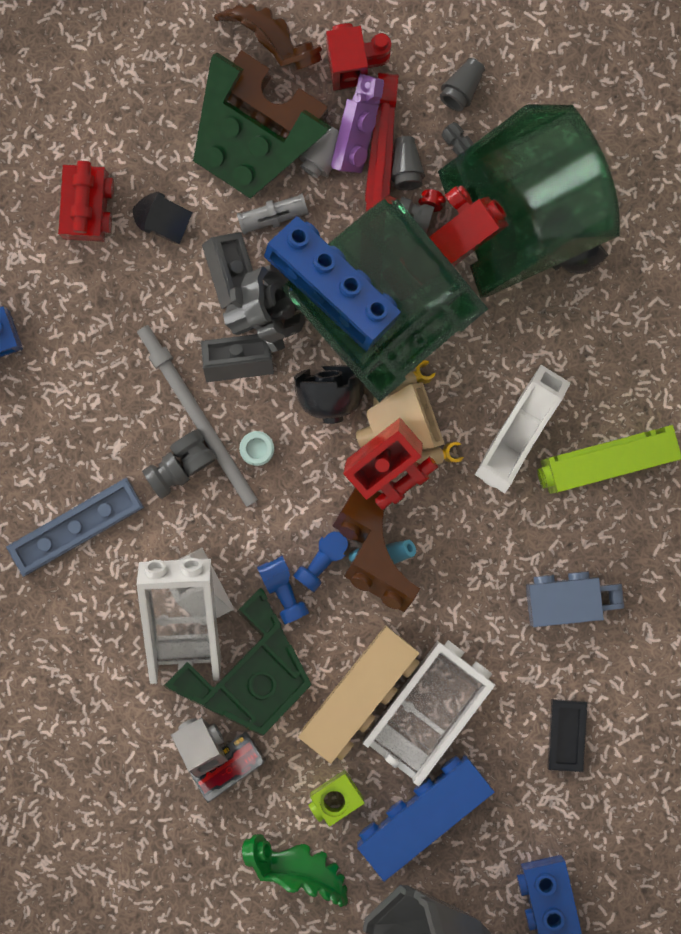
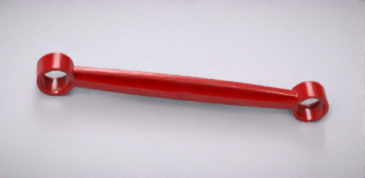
(381, 147)

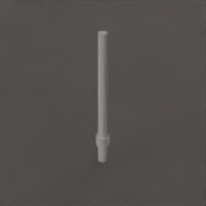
(162, 359)

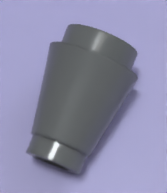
(462, 85)
(406, 165)

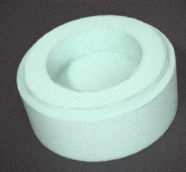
(256, 448)

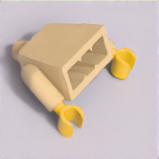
(413, 406)

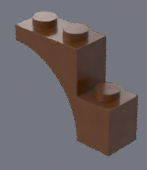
(372, 565)

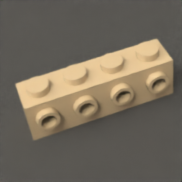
(358, 694)

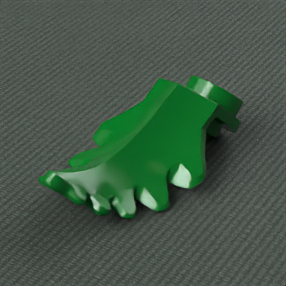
(295, 869)

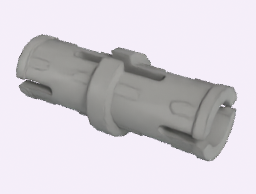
(272, 213)

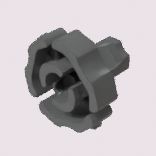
(263, 308)

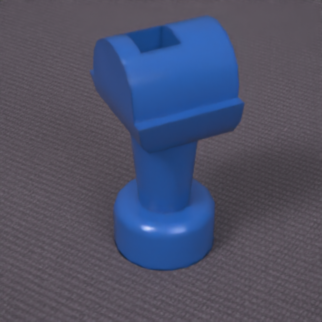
(330, 549)
(276, 579)

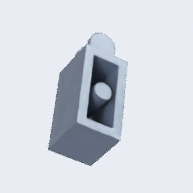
(570, 600)

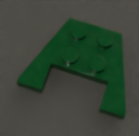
(239, 146)
(259, 684)

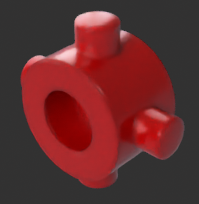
(432, 198)

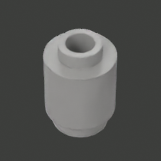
(319, 156)

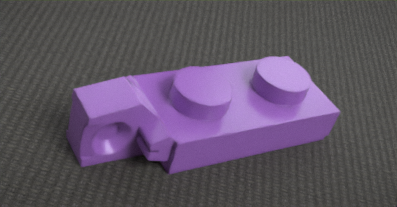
(357, 125)

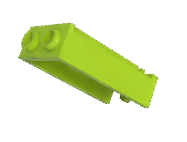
(609, 460)

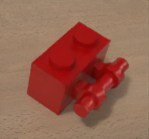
(351, 56)
(85, 202)
(384, 459)

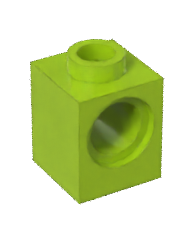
(343, 784)

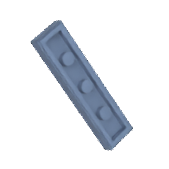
(75, 527)

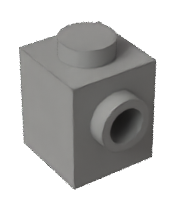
(199, 746)

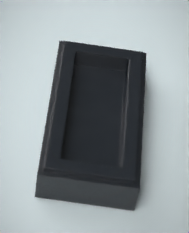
(567, 735)

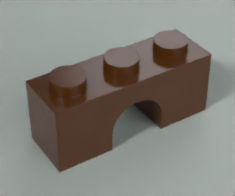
(249, 95)

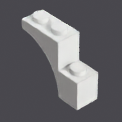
(522, 428)

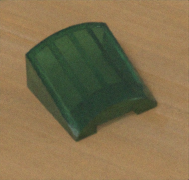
(550, 184)
(420, 280)

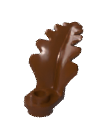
(273, 35)

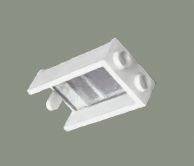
(178, 614)
(429, 711)

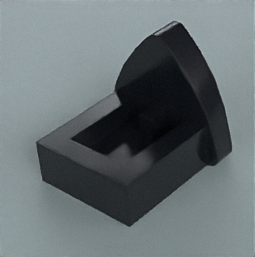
(161, 217)

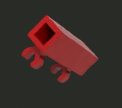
(471, 227)

